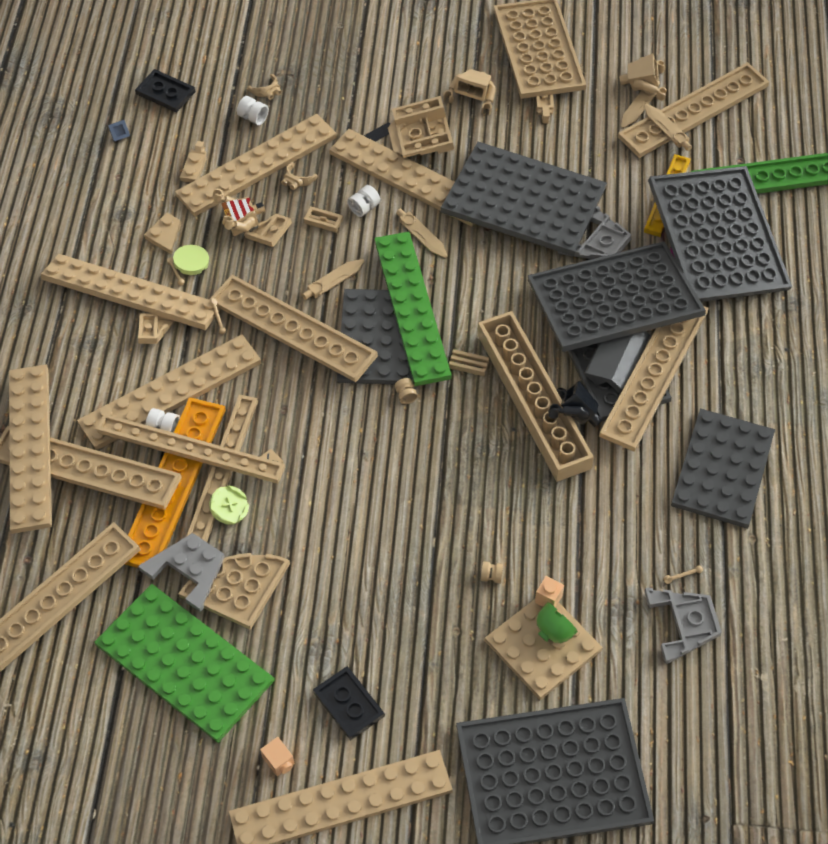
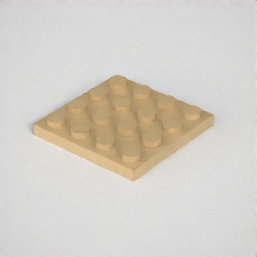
(537, 662)

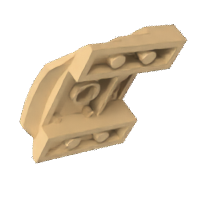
(420, 128)

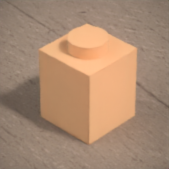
(549, 591)
(277, 757)

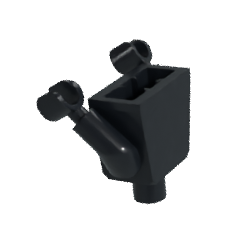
(578, 404)

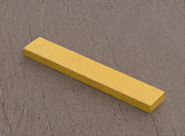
(654, 223)

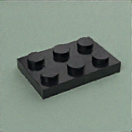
(165, 90)
(348, 703)

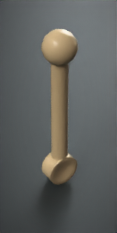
(170, 262)
(213, 302)
(668, 579)

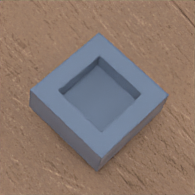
(118, 130)

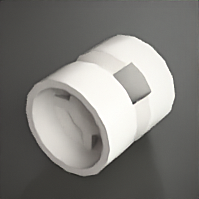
(252, 110)
(364, 200)
(160, 420)

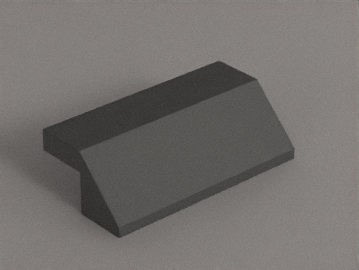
(616, 359)

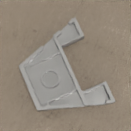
(605, 240)
(192, 559)
(693, 617)

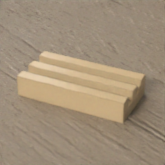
(322, 221)
(469, 360)

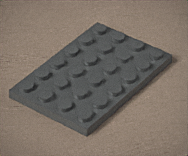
(372, 321)
(723, 468)

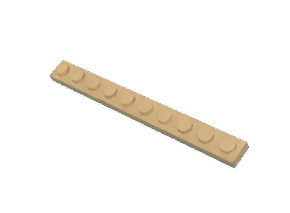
(191, 448)
(219, 477)

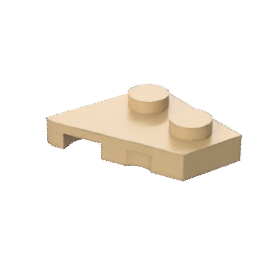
(270, 230)
(164, 232)
(152, 328)

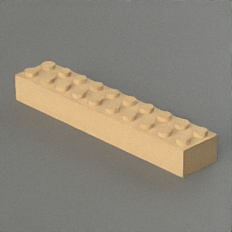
(533, 395)

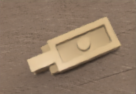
(545, 107)
(194, 163)

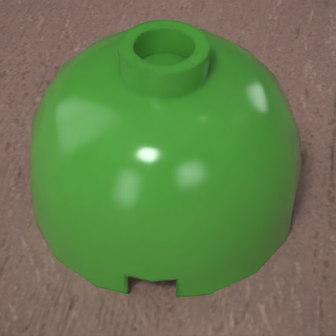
(554, 625)

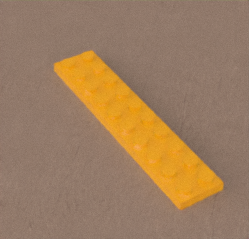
(153, 525)

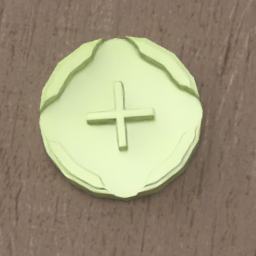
(191, 259)
(228, 505)

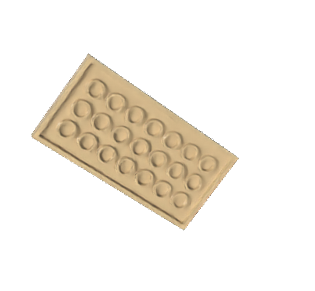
(539, 48)

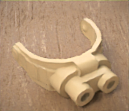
(268, 91)
(295, 181)

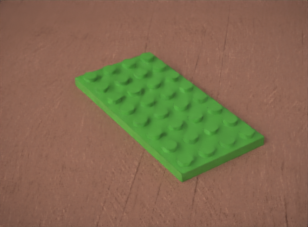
(185, 662)

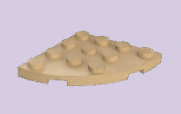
(242, 586)

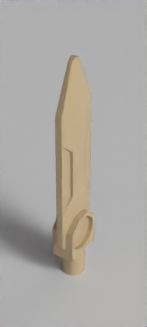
(637, 108)
(668, 127)
(418, 230)
(332, 279)

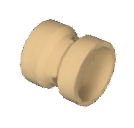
(406, 392)
(497, 571)

